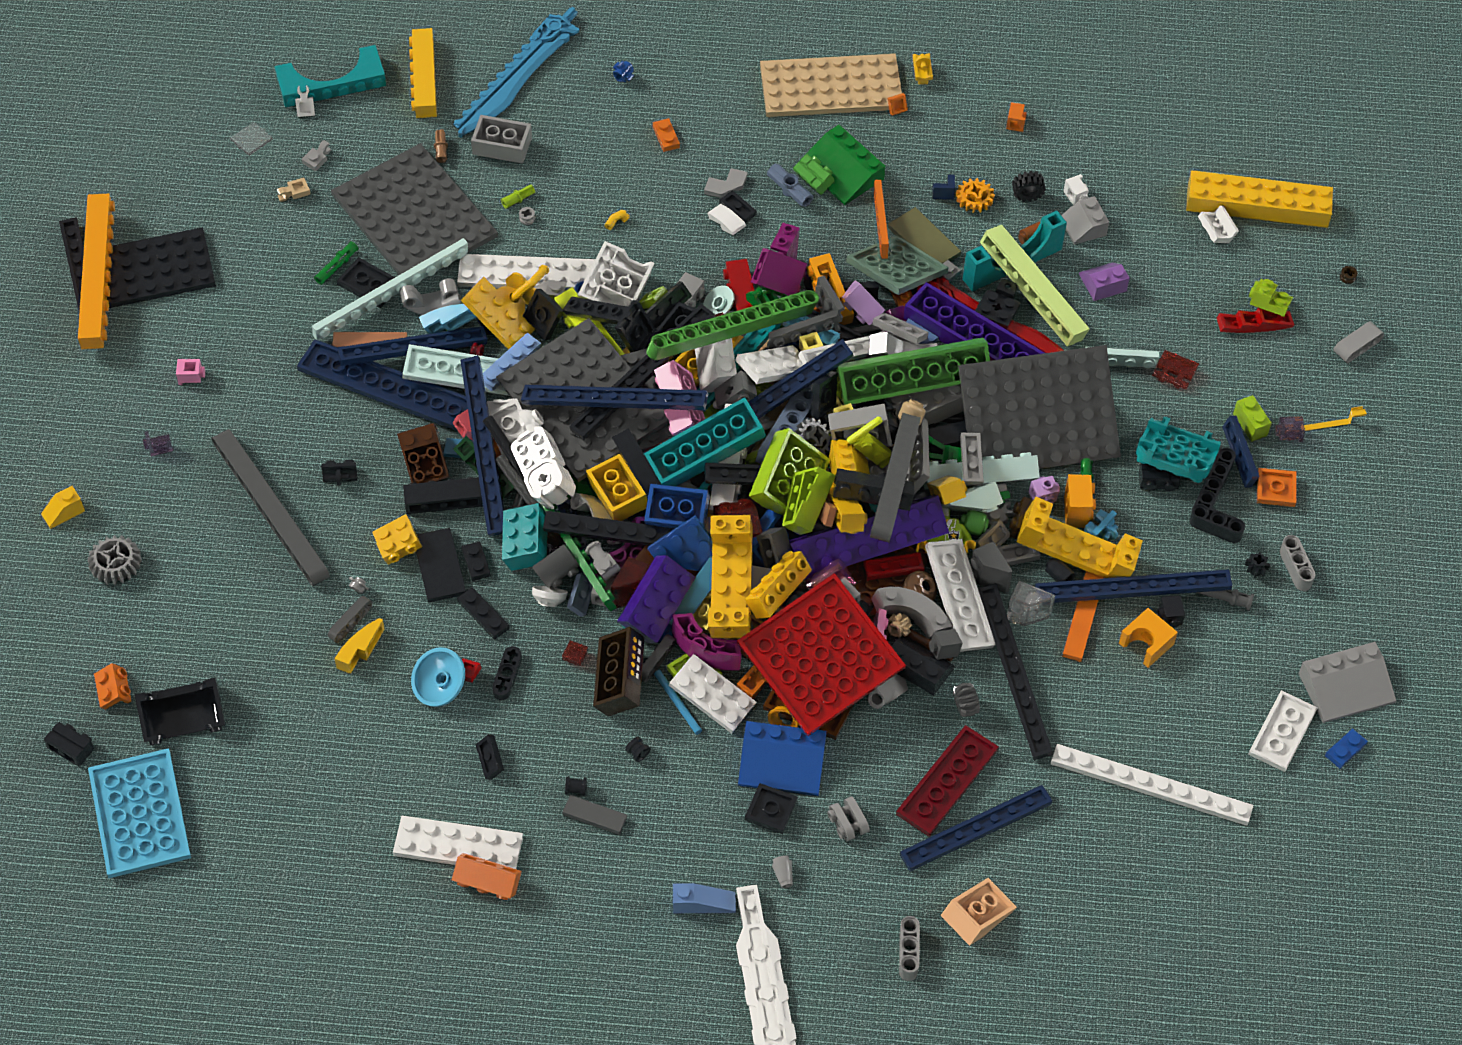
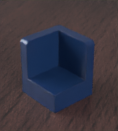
(944, 191)

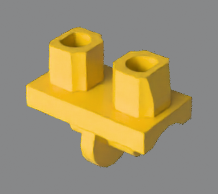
(922, 68)

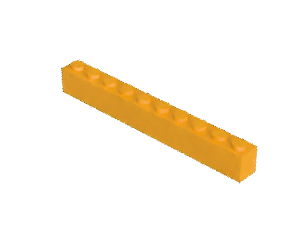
(95, 272)

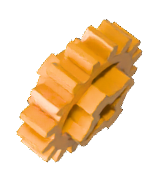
(975, 195)

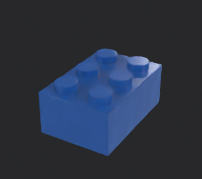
(675, 505)

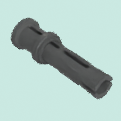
(1233, 597)

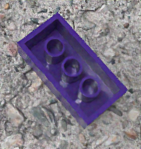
(656, 598)

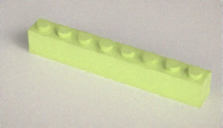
(1034, 285)

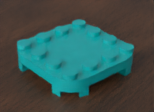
(1177, 450)

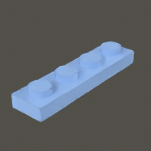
(518, 352)

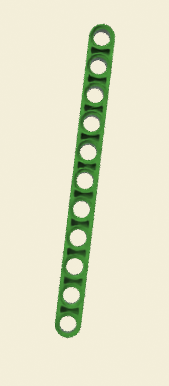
(732, 325)

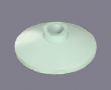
(719, 300)

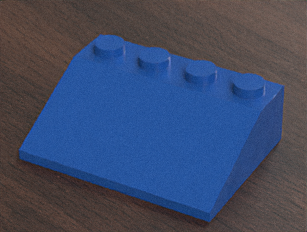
(782, 758)

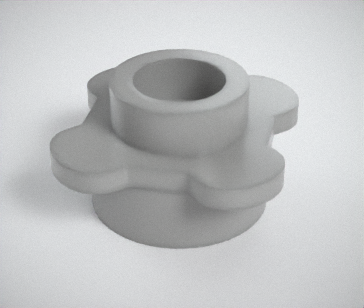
(358, 584)

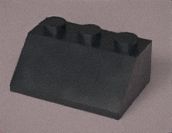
(921, 665)

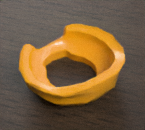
(773, 717)

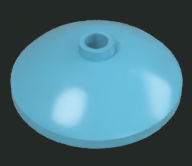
(429, 677)

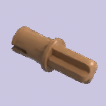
(440, 146)

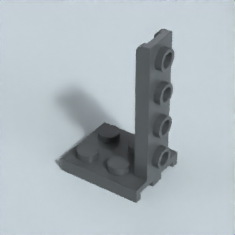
(831, 309)

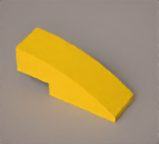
(359, 646)

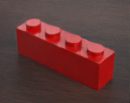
(739, 281)

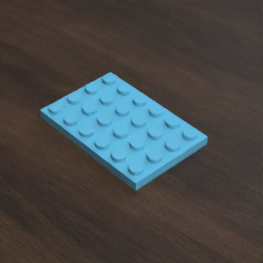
(139, 813)

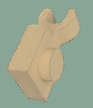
(295, 188)

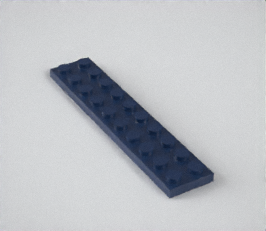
(384, 385)

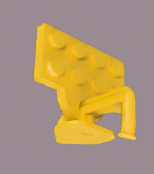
(498, 308)

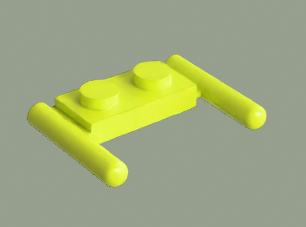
(869, 445)

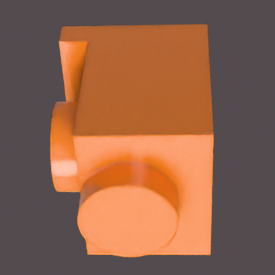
(1016, 117)

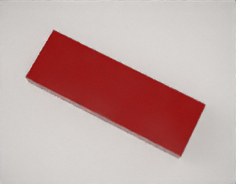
(893, 566)

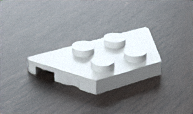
(507, 417)

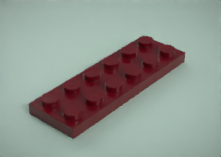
(947, 780)

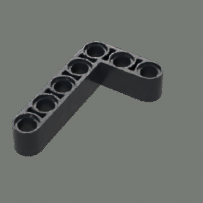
(1210, 516)

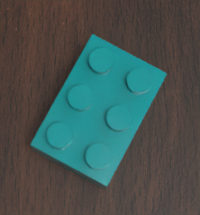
(523, 536)

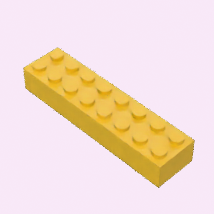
(1260, 198)

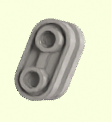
(845, 829)

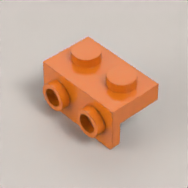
(112, 686)

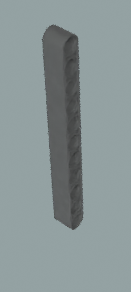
(895, 478)
(270, 507)

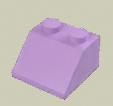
(862, 302)

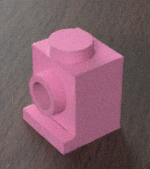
(189, 371)

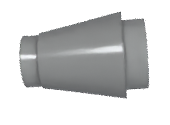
(783, 869)

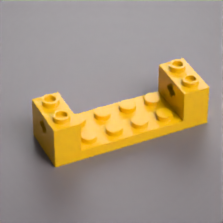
(1076, 546)
(730, 576)

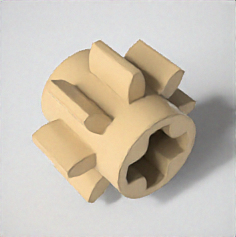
(899, 625)

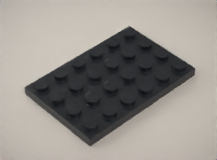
(159, 267)

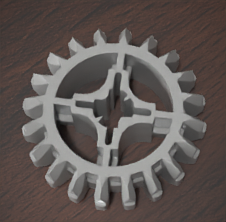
(118, 565)

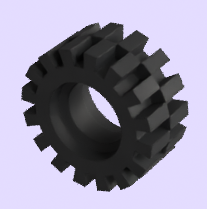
(1028, 186)

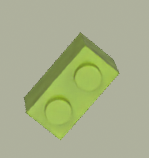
(1252, 418)

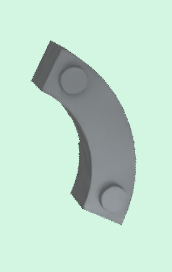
(886, 344)
(921, 609)

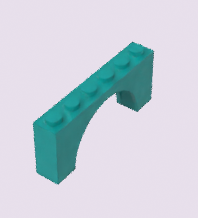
(365, 76)
(1046, 240)

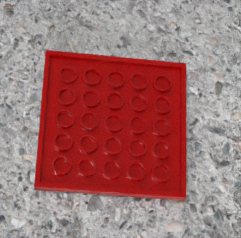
(821, 654)

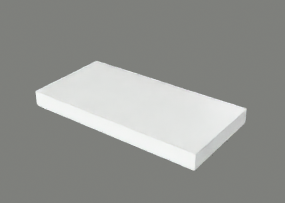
(1283, 731)

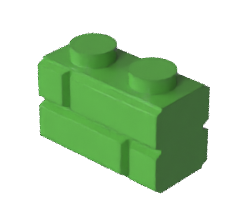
(814, 174)

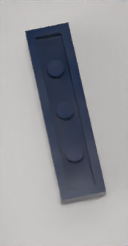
(1243, 458)

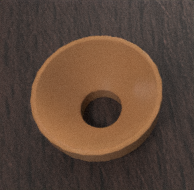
(914, 582)

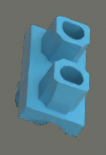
(1106, 528)

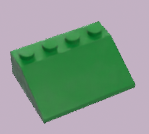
(851, 164)

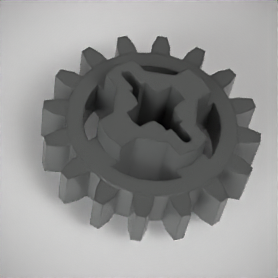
(815, 434)

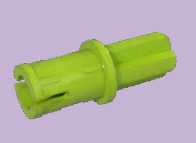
(517, 196)

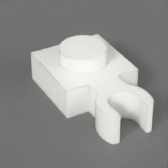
(304, 105)

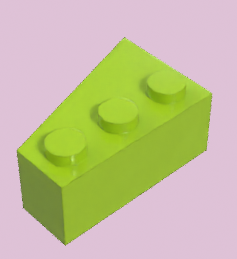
(806, 499)

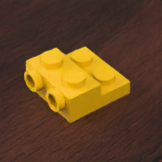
(396, 539)

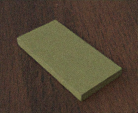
(924, 235)

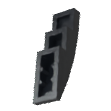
(635, 460)

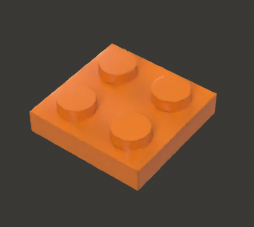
(1276, 487)

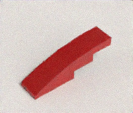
(1254, 322)

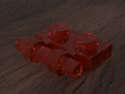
(1176, 365)

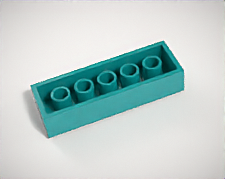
(705, 443)

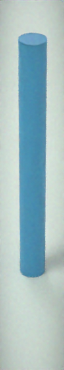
(678, 702)

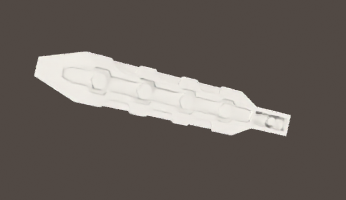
(762, 974)

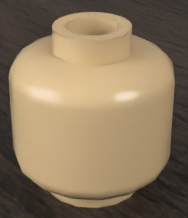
(913, 408)

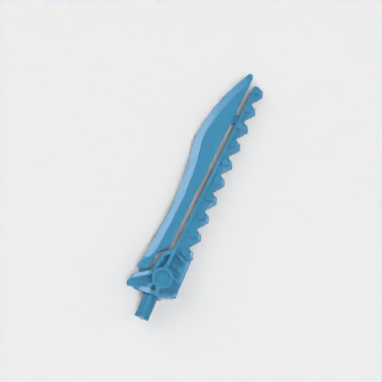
(501, 93)

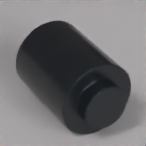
(1059, 570)

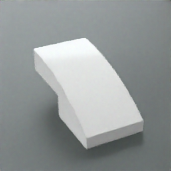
(727, 219)

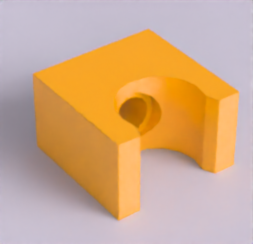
(1151, 630)

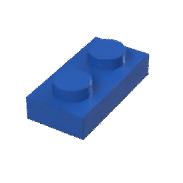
(1346, 748)

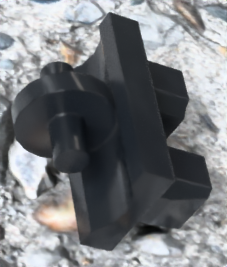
(339, 471)

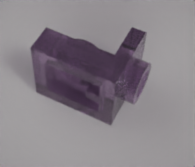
(157, 445)

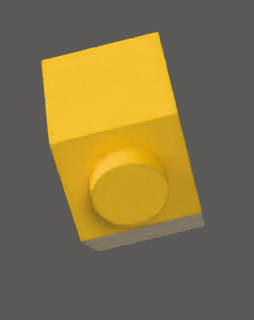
(62, 507)

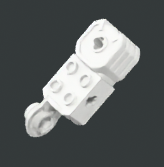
(541, 462)

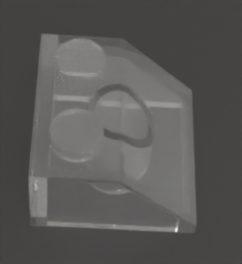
(1029, 605)

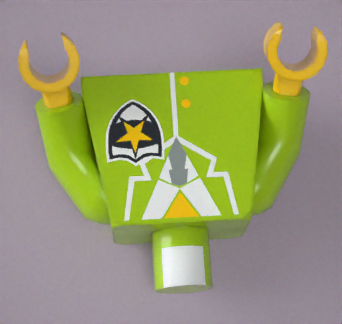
(956, 532)

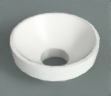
(548, 596)

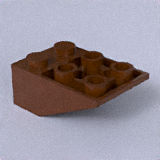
(423, 454)

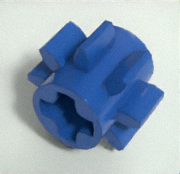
(623, 71)

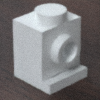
(1075, 189)

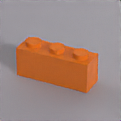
(486, 876)

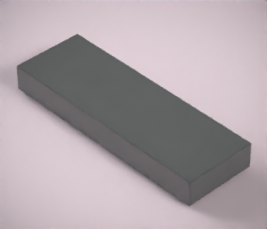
(594, 814)

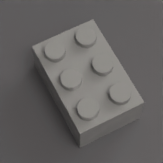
(501, 139)
(848, 422)

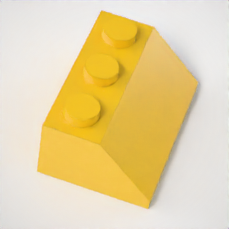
(846, 457)

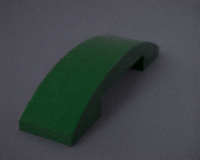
(466, 451)

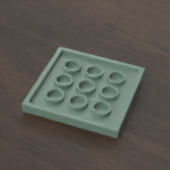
(903, 270)

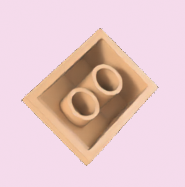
(978, 911)

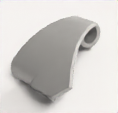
(428, 302)
(888, 691)

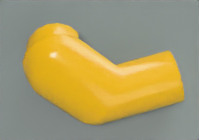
(615, 217)

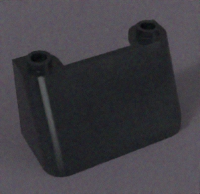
(180, 711)

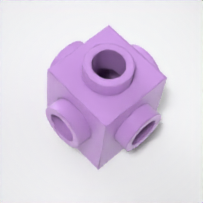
(1044, 488)

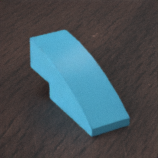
(446, 318)

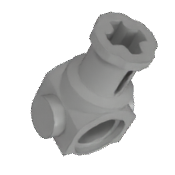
(603, 561)

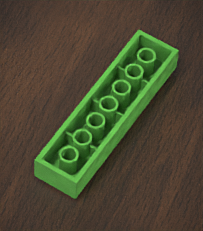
(908, 371)

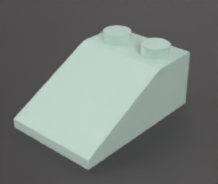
(978, 498)

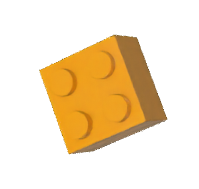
(1079, 500)

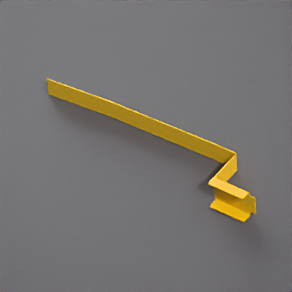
(1355, 412)

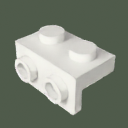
(1219, 225)

